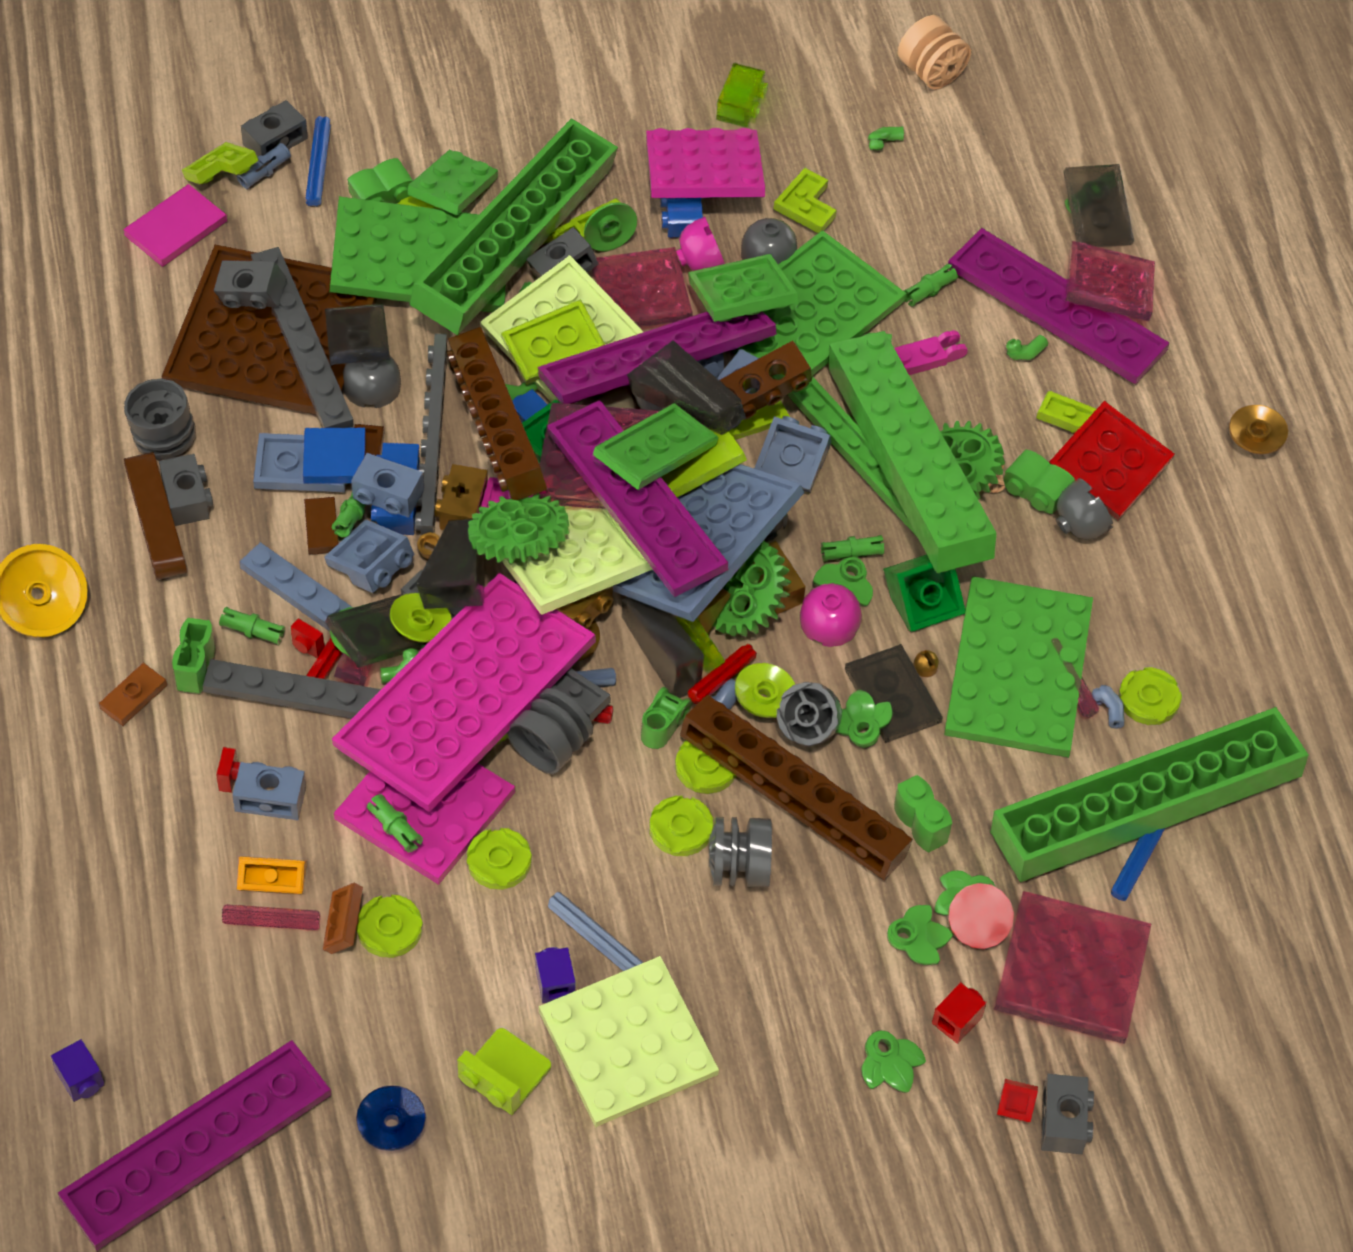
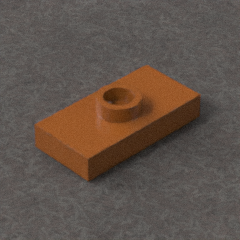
(133, 694)
(342, 918)

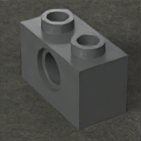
(274, 126)
(567, 244)
(250, 284)
(184, 489)
(1059, 1131)

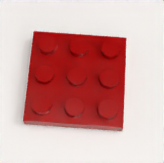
(1113, 458)

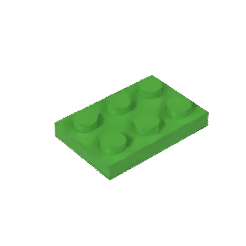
(452, 182)

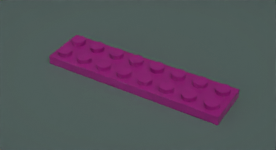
(1041, 297)
(608, 365)
(648, 516)
(194, 1145)

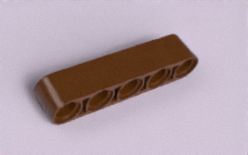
(155, 516)

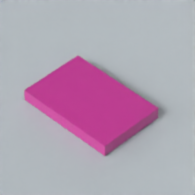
(175, 225)

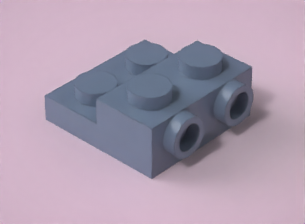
(794, 451)
(371, 555)

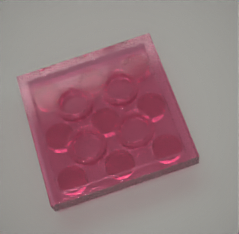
(1110, 281)
(645, 285)

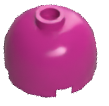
(699, 246)
(830, 615)

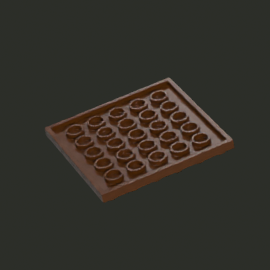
(243, 348)

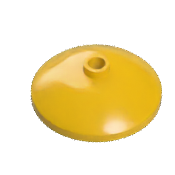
(57, 578)

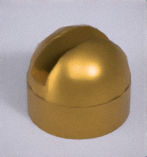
(431, 540)
(922, 665)

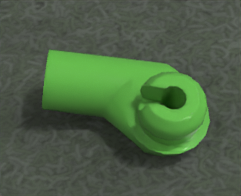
(884, 134)
(1026, 352)
(388, 673)

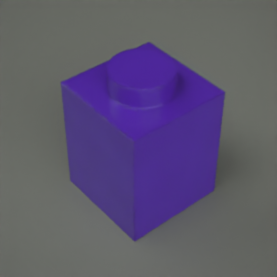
(554, 973)
(77, 1070)

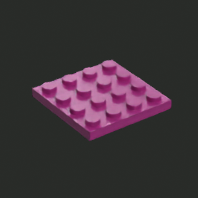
(704, 163)
(445, 829)

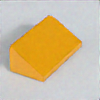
(271, 874)

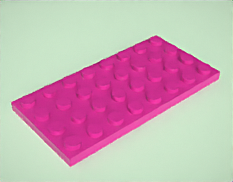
(462, 693)

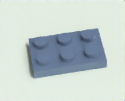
(281, 465)

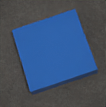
(332, 454)

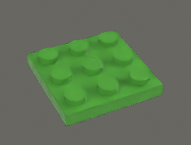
(743, 288)

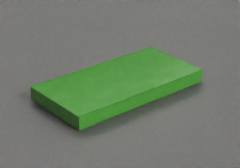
(655, 446)

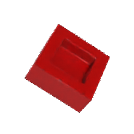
(307, 638)
(227, 770)
(1017, 1100)

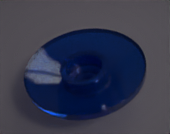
(388, 1104)

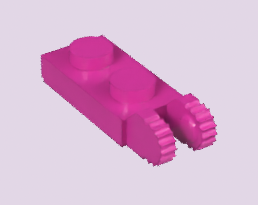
(930, 353)

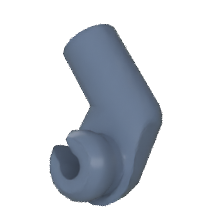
(727, 694)
(1114, 704)

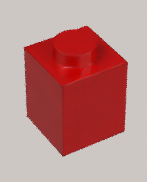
(959, 1012)

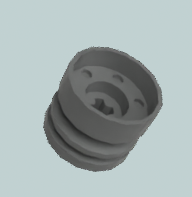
(160, 418)
(550, 731)
(741, 851)

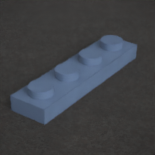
(291, 584)

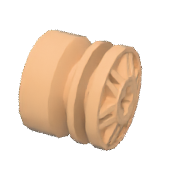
(934, 52)

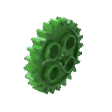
(976, 453)
(518, 528)
(762, 596)

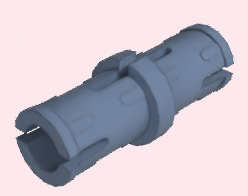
(277, 155)

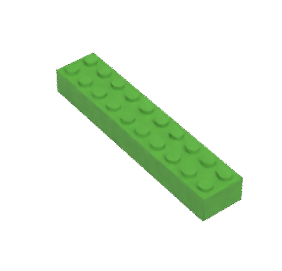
(513, 227)
(912, 452)
(1148, 794)

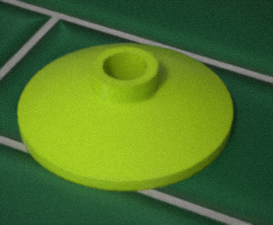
(414, 621)
(766, 680)

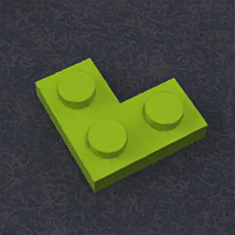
(224, 157)
(801, 202)

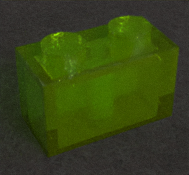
(741, 95)

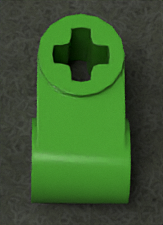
(665, 713)

